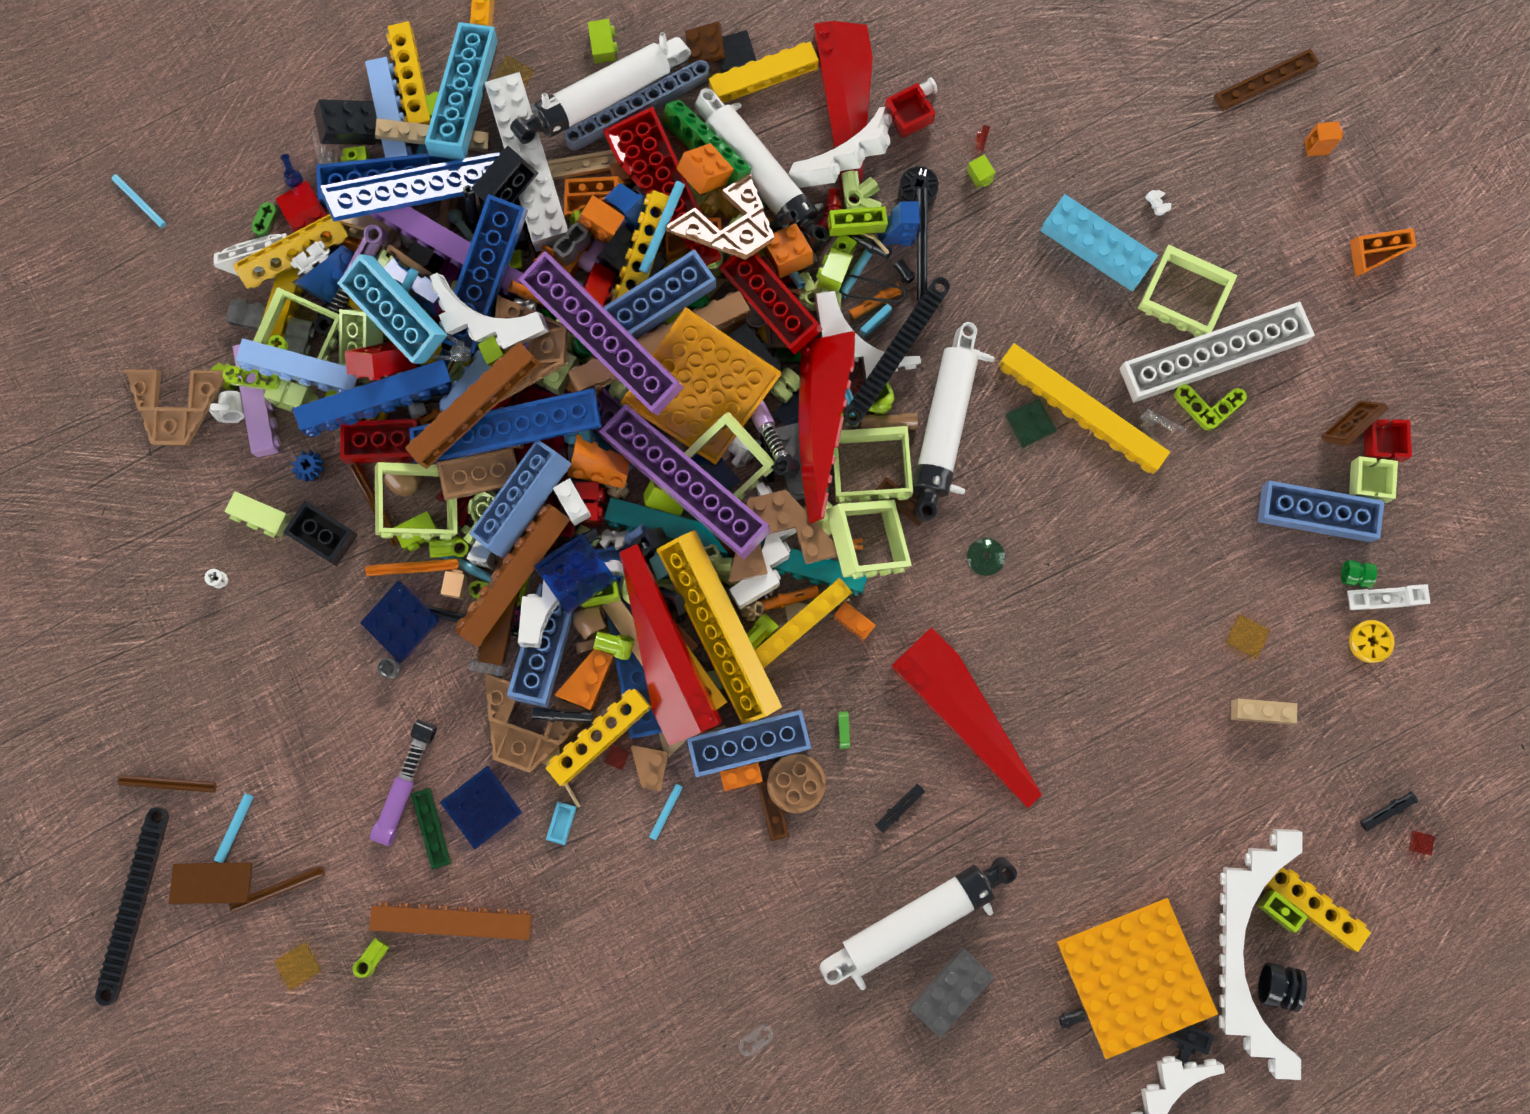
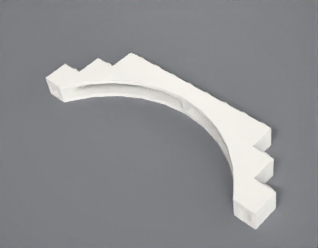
(1239, 895)

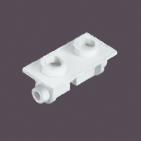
(305, 262)

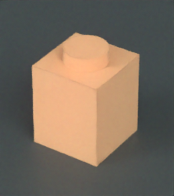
(454, 584)

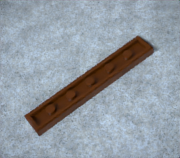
(1266, 79)

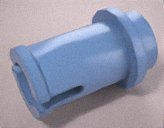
(632, 535)

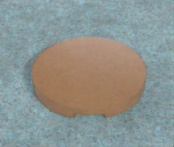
(401, 256)
(796, 783)

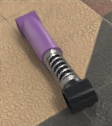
(386, 827)

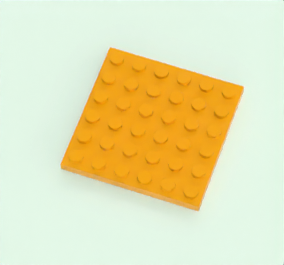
(716, 380)
(1136, 978)

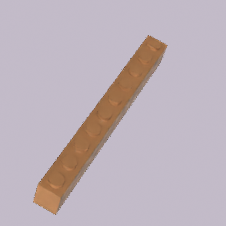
(717, 313)

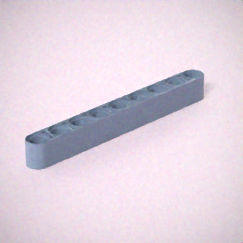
(642, 97)

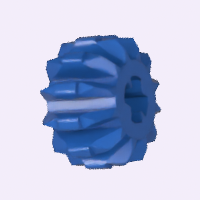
(309, 473)

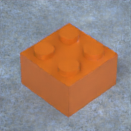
(705, 168)
(600, 219)
(789, 251)

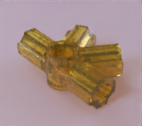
(716, 201)

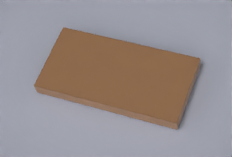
(476, 473)

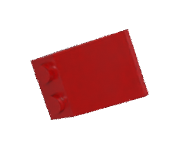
(301, 206)

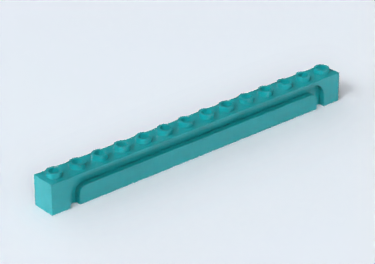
(632, 515)

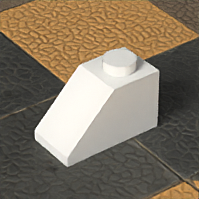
(481, 556)

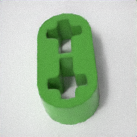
(263, 219)
(844, 737)

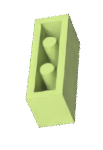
(257, 515)

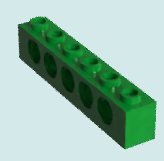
(696, 133)

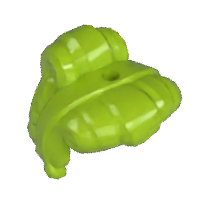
(884, 401)

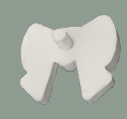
(1157, 203)
(614, 537)

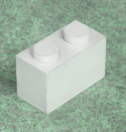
(572, 502)

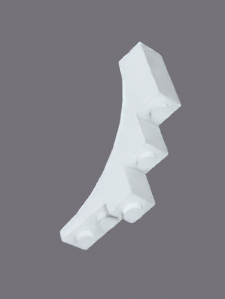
(825, 168)
(833, 323)
(481, 327)
(774, 553)
(537, 611)
(1174, 1081)

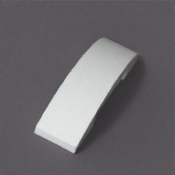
(1388, 597)

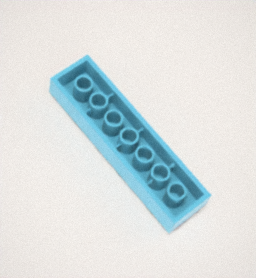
(461, 91)

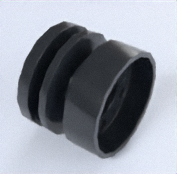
(919, 177)
(1282, 987)

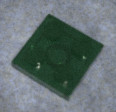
(1030, 423)

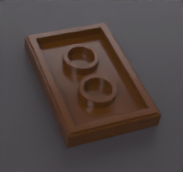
(1354, 422)

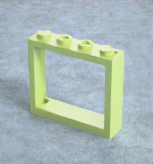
(1199, 267)
(274, 310)
(875, 435)
(747, 440)
(405, 533)
(844, 543)

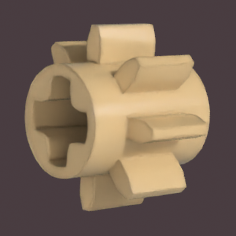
(616, 492)
(753, 610)

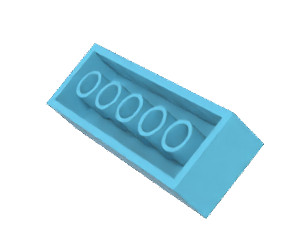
(1098, 242)
(392, 309)

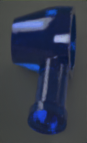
(297, 178)

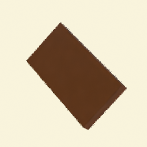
(211, 883)

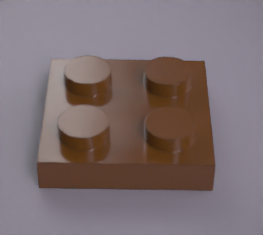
(705, 43)

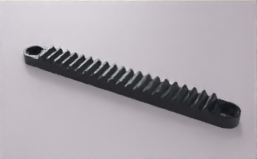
(896, 352)
(131, 906)

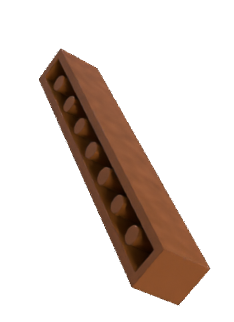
(472, 405)
(512, 575)
(451, 921)

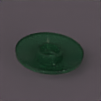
(976, 558)

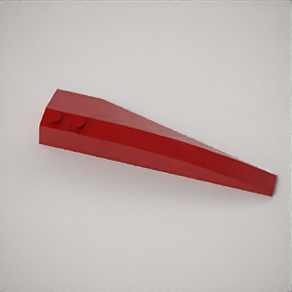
(846, 80)
(650, 162)
(821, 402)
(671, 676)
(951, 693)

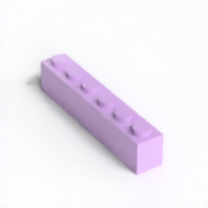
(258, 418)

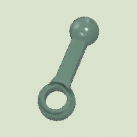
(456, 217)

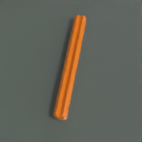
(412, 567)

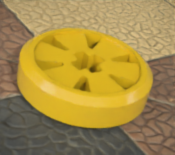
(1381, 636)

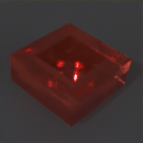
(981, 137)
(617, 757)
(1422, 843)

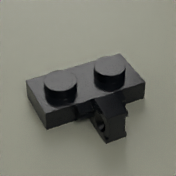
(675, 604)
(1190, 1040)

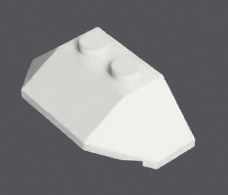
(237, 252)

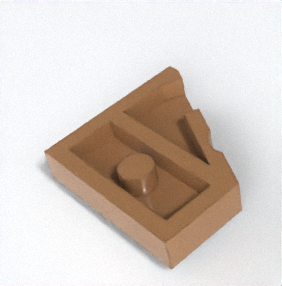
(650, 766)

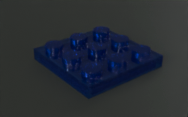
(575, 573)
(399, 621)
(481, 807)

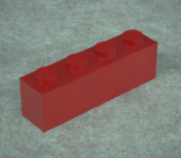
(599, 282)

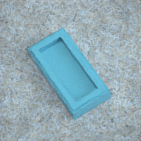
(875, 321)
(561, 823)

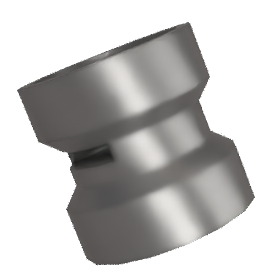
(386, 665)

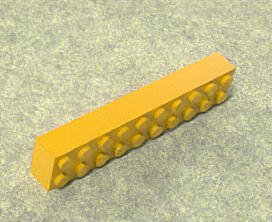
(719, 628)

